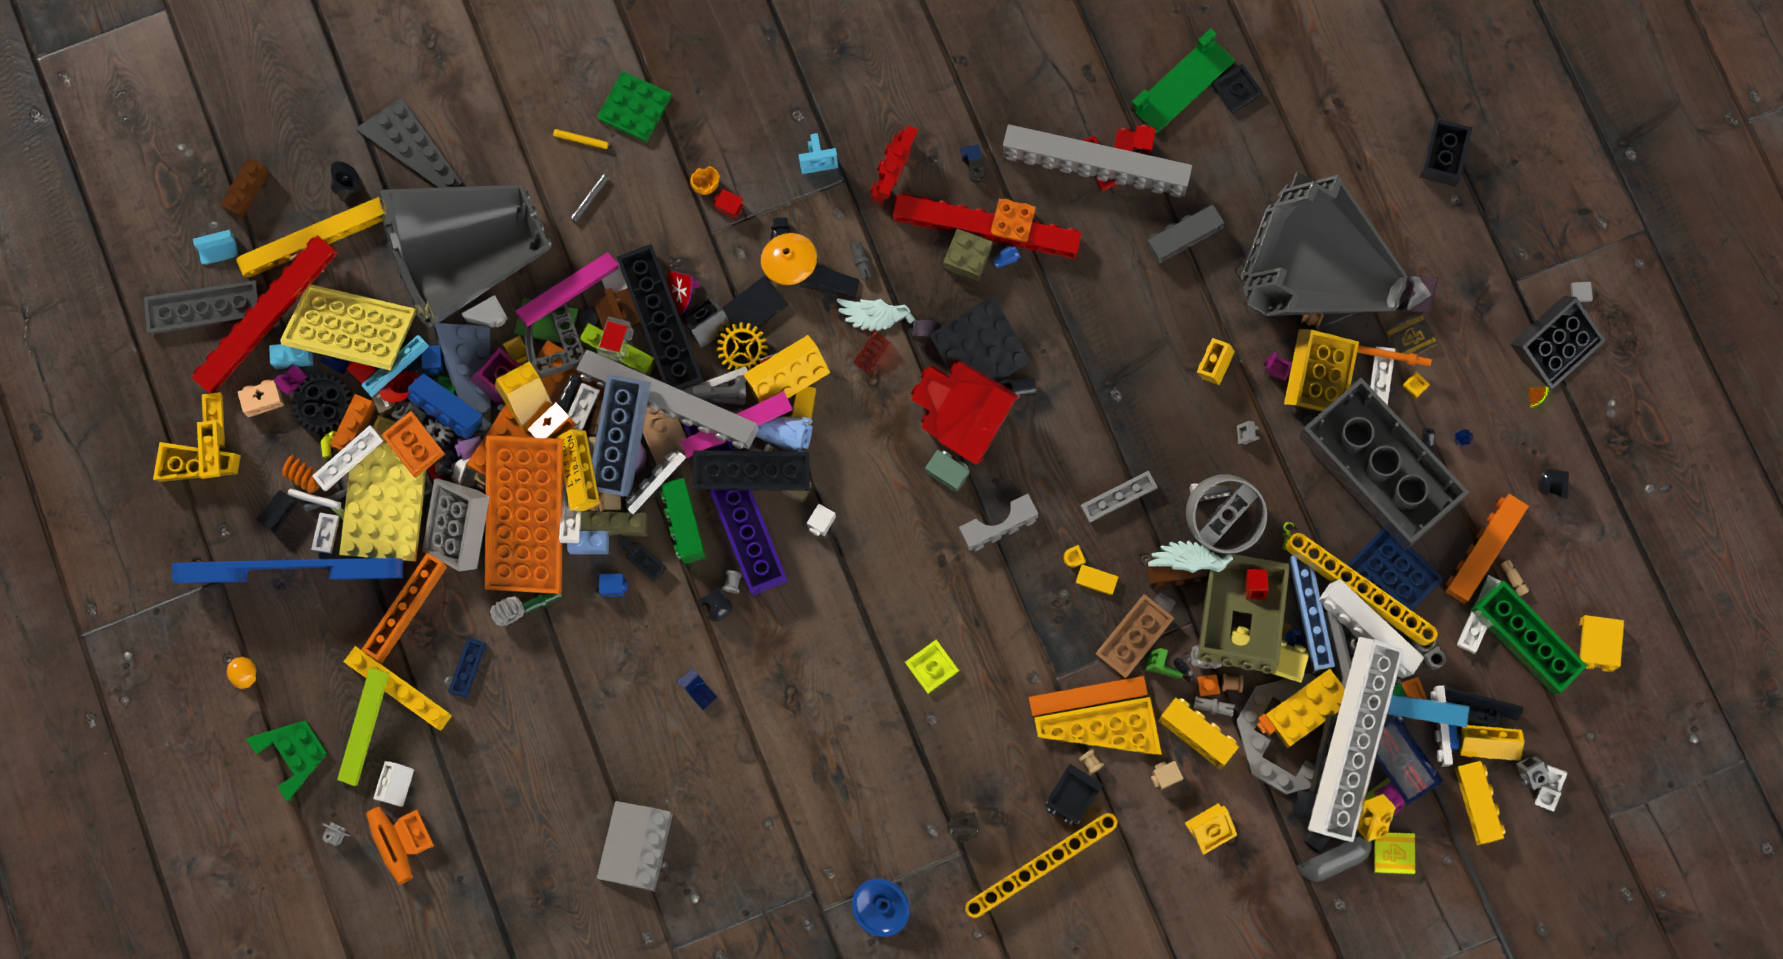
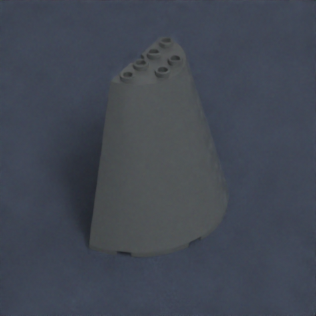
(459, 242)

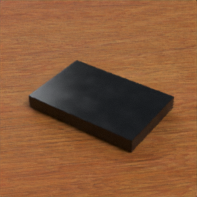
(755, 305)

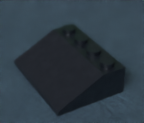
(1558, 341)

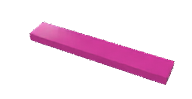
(567, 289)
(759, 414)

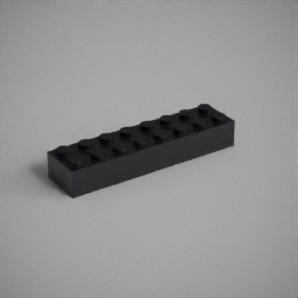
(659, 318)

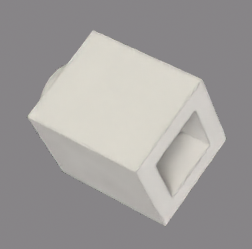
(820, 520)

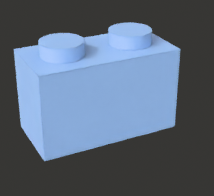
(590, 543)

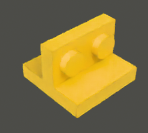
(1211, 828)

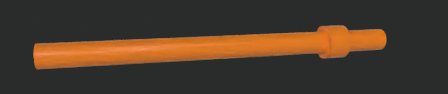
(1411, 359)

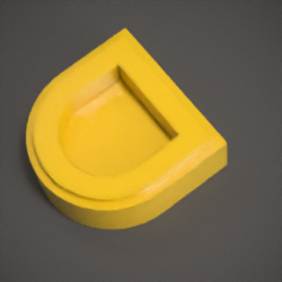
(1073, 557)

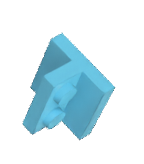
(816, 159)

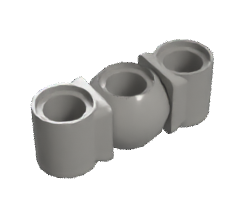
(1428, 652)

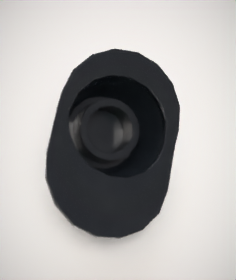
(344, 180)

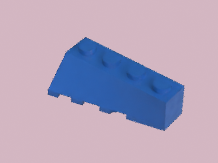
(445, 406)

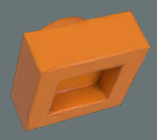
(1208, 685)
(1265, 725)

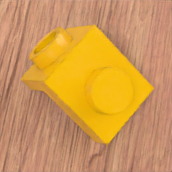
(516, 350)

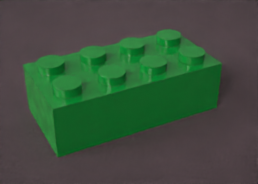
(683, 520)

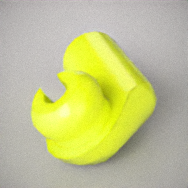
(325, 444)

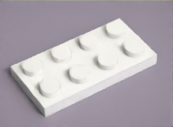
(648, 486)

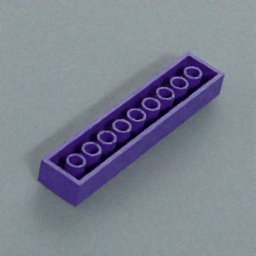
(747, 533)

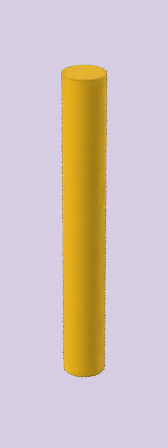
(581, 139)

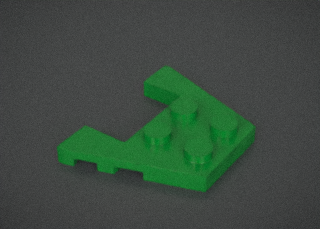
(298, 748)

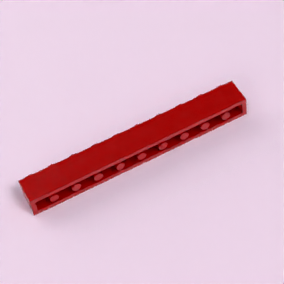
(949, 218)
(264, 314)

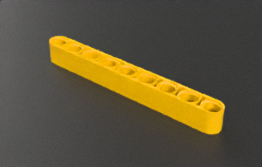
(328, 229)
(1371, 590)
(1047, 857)

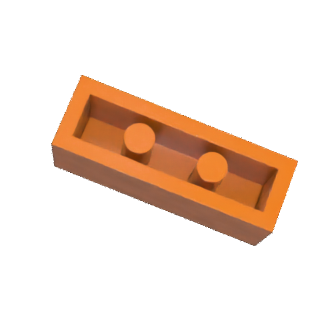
(354, 422)

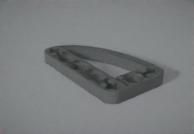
(566, 356)

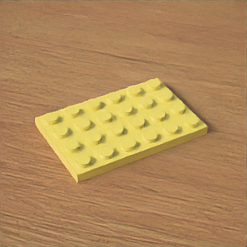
(348, 327)
(382, 508)

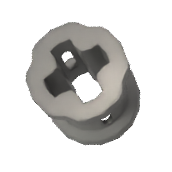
(732, 581)

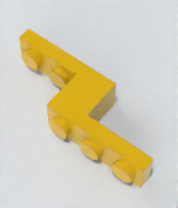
(211, 435)

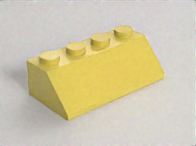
(1291, 660)

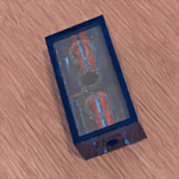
(1405, 762)

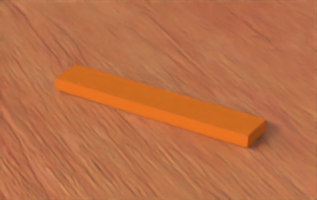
(1088, 696)

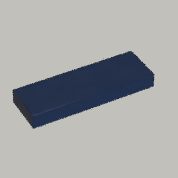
(467, 668)

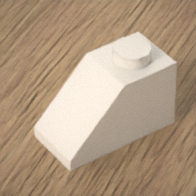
(486, 314)

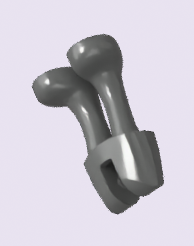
(730, 395)

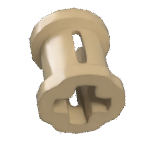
(1091, 762)

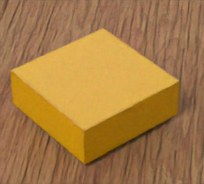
(1416, 385)

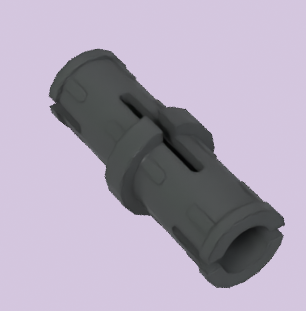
(861, 261)

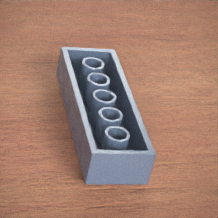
(619, 434)

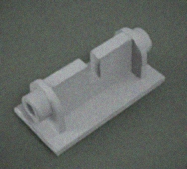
(334, 834)

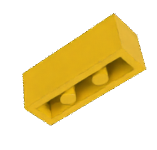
(1491, 742)

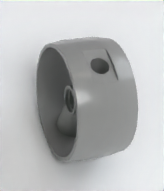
(1237, 504)

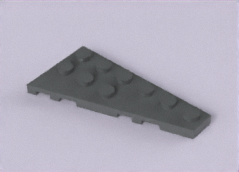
(405, 139)

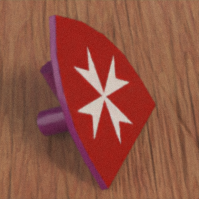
(681, 288)

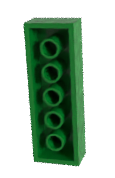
(1528, 638)

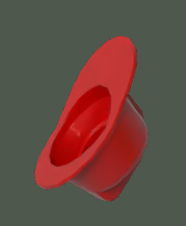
(397, 388)

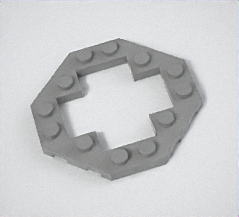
(1256, 743)

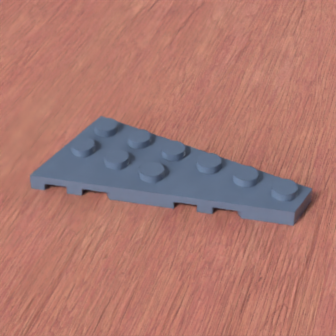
(464, 353)

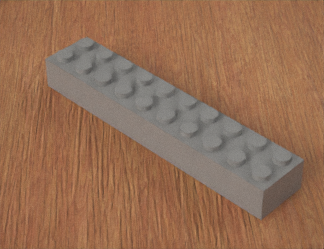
(1096, 160)

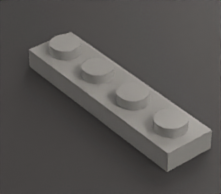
(1118, 496)

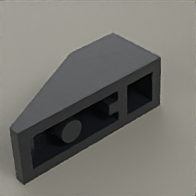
(831, 282)

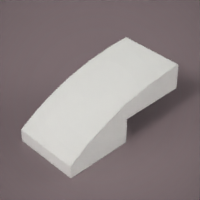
(1550, 791)

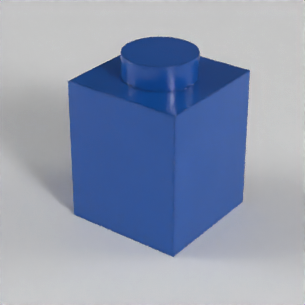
(433, 360)
(612, 585)

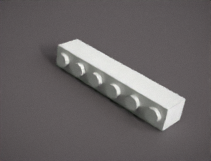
(1367, 623)

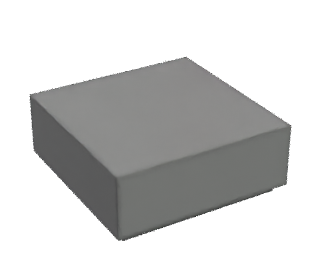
(1582, 291)

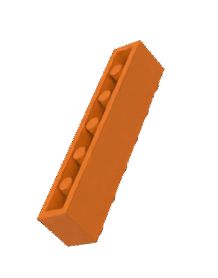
(1486, 548)
(404, 608)

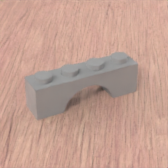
(977, 534)

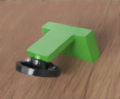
(1156, 664)

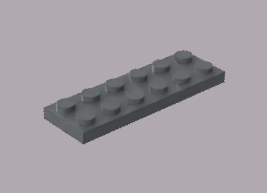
(199, 307)

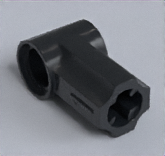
(1022, 387)

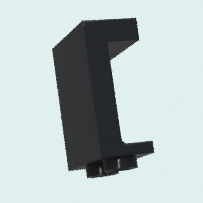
(1072, 795)

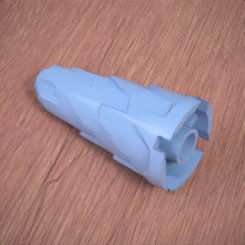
(787, 432)

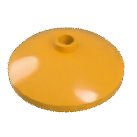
(790, 267)

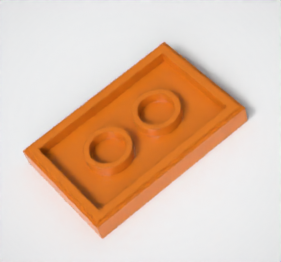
(413, 444)

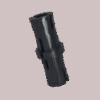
(568, 391)

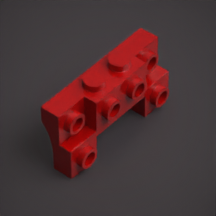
(893, 164)

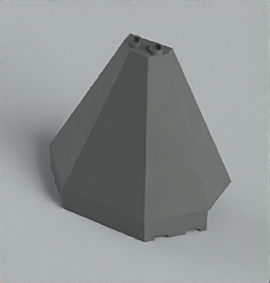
(1320, 255)

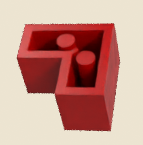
(1138, 141)

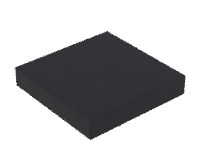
(1237, 88)

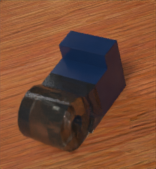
(975, 162)

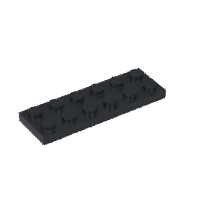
(751, 470)

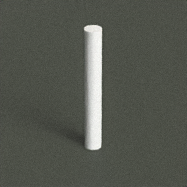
(314, 499)

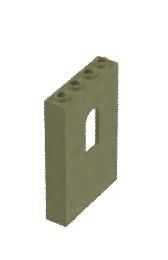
(1227, 594)

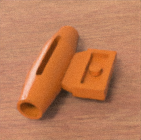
(398, 840)

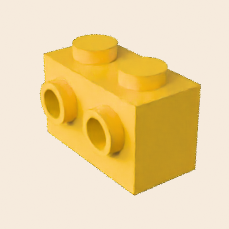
(1215, 361)
(1375, 817)

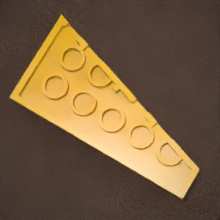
(1115, 726)

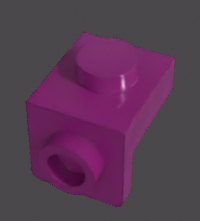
(1277, 367)
(288, 381)
(1392, 795)

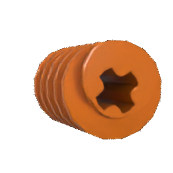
(300, 475)

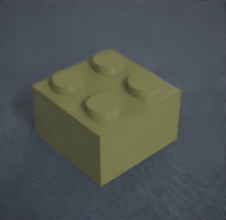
(967, 255)

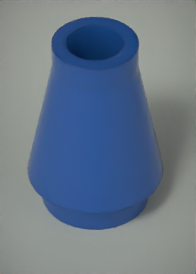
(1006, 256)

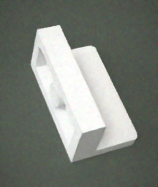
(393, 783)

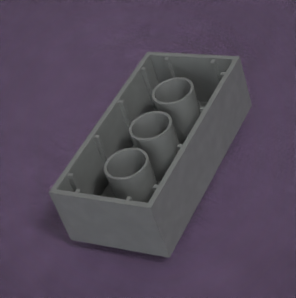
(1383, 464)

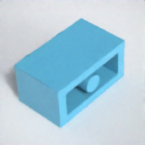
(284, 357)

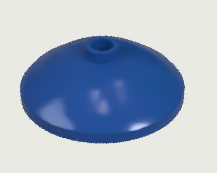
(876, 916)

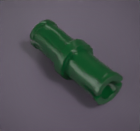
(540, 601)

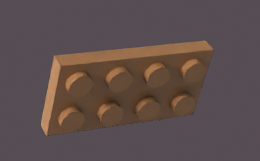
(1134, 636)

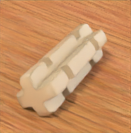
(1514, 577)

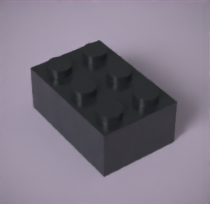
(1445, 152)

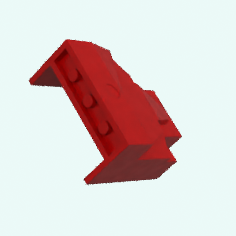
(963, 408)

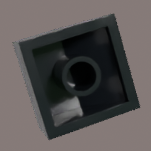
(706, 322)

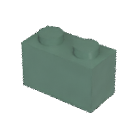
(947, 470)

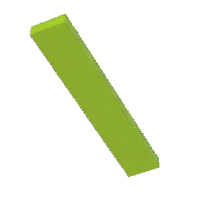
(363, 726)

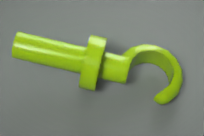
(1286, 536)

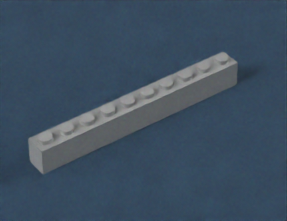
(674, 402)

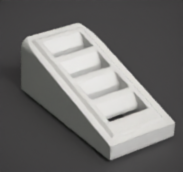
(1214, 492)

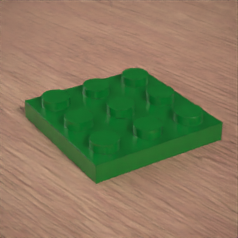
(634, 106)

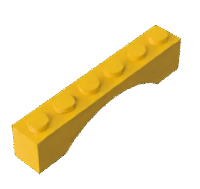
(401, 690)

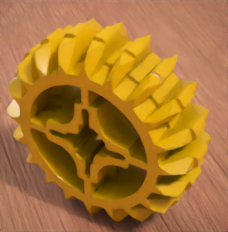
(752, 361)

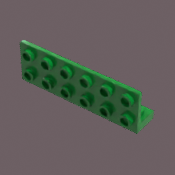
(1182, 83)

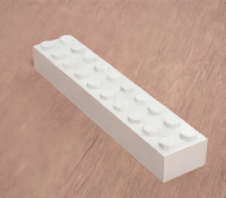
(1356, 739)

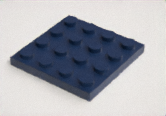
(1394, 571)

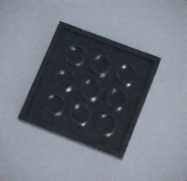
(982, 341)

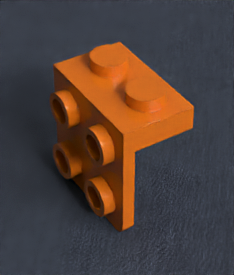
(1013, 220)

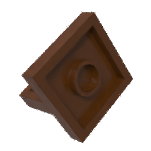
(616, 305)

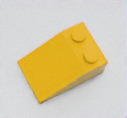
(524, 395)

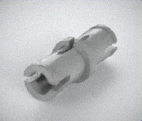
(1213, 706)

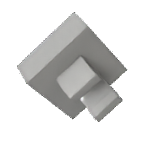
(1246, 432)

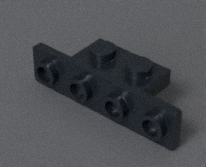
(1483, 710)

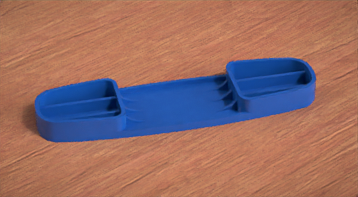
(238, 570)

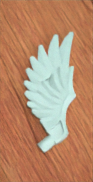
(874, 314)
(1189, 557)

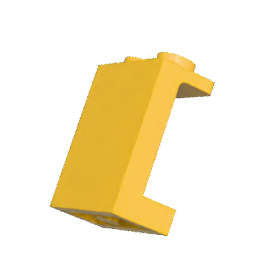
(1601, 642)

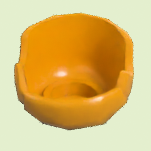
(705, 180)
(241, 672)

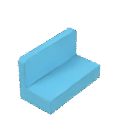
(216, 247)

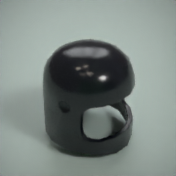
(1554, 482)
(719, 603)
(1304, 806)

